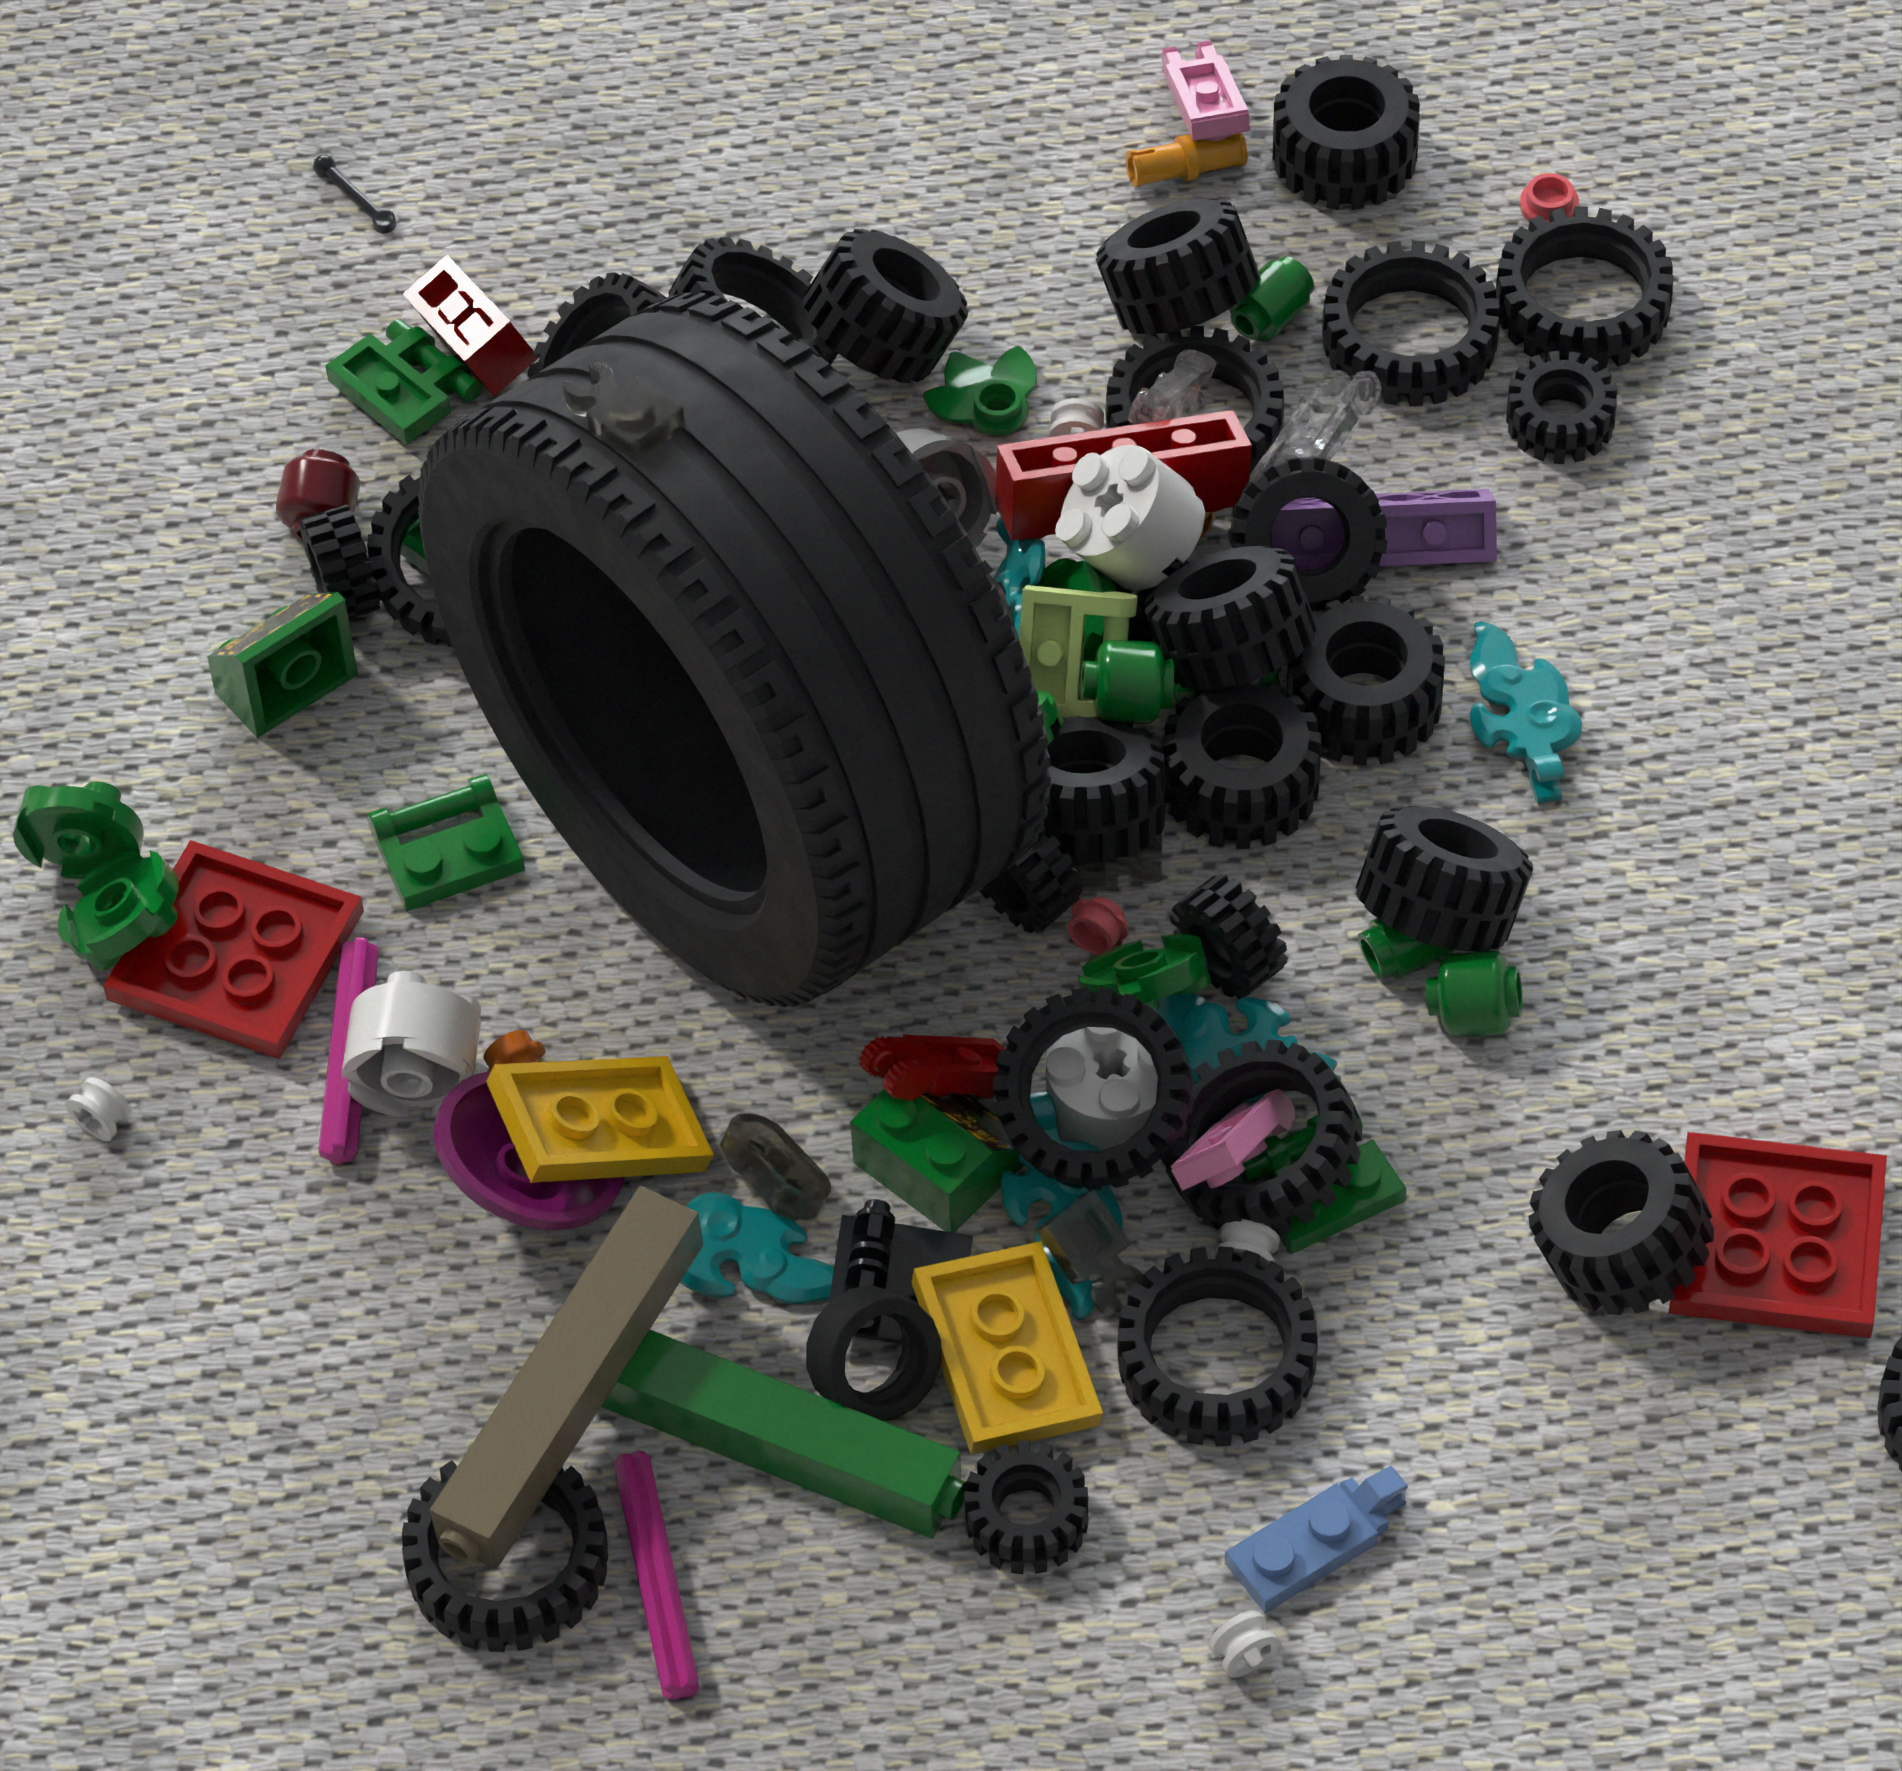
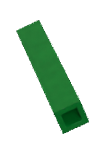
(790, 1434)

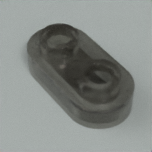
(775, 1166)

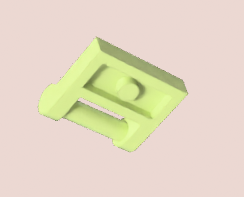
(1055, 637)

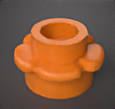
(514, 1048)

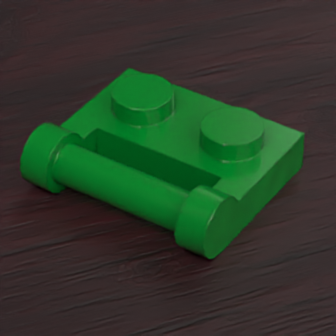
(451, 858)

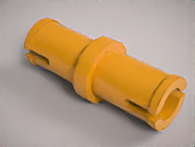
(1184, 159)

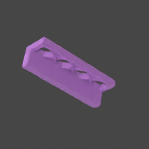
(1419, 529)

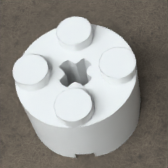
(1130, 516)
(409, 1044)
(1100, 1086)

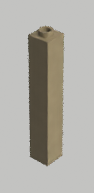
(566, 1379)

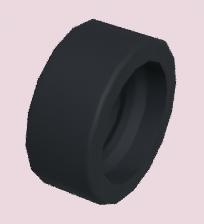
(916, 1365)

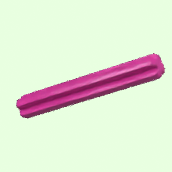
(340, 1111)
(656, 1575)

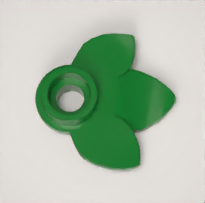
(977, 390)

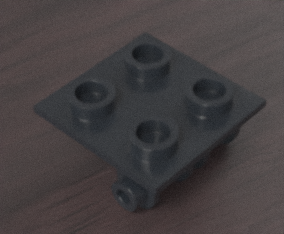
(884, 1255)

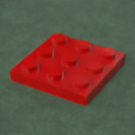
(241, 952)
(1789, 1235)

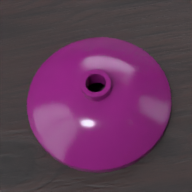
(489, 1172)

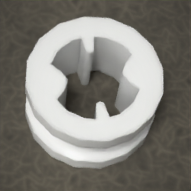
(1075, 416)
(99, 1109)
(1250, 1237)
(1244, 1643)

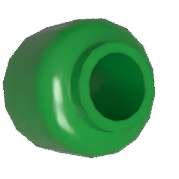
(1128, 681)
(1475, 994)

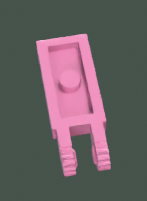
(1205, 93)
(1234, 1140)

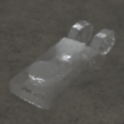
(1174, 393)
(1324, 418)

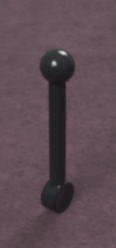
(383, 220)

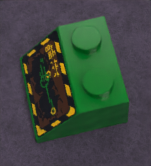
(285, 661)
(934, 1153)

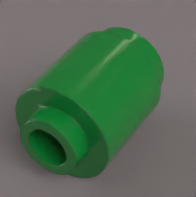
(1275, 300)
(1395, 953)

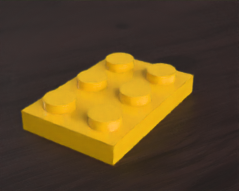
(599, 1118)
(1007, 1347)

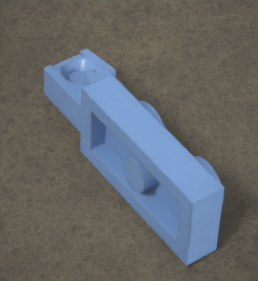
(1315, 1538)

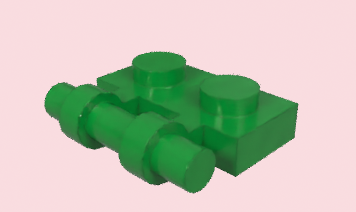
(392, 390)
(1369, 1192)

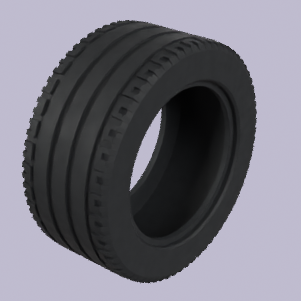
(746, 660)

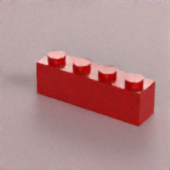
(1037, 473)

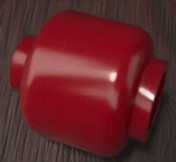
(314, 485)

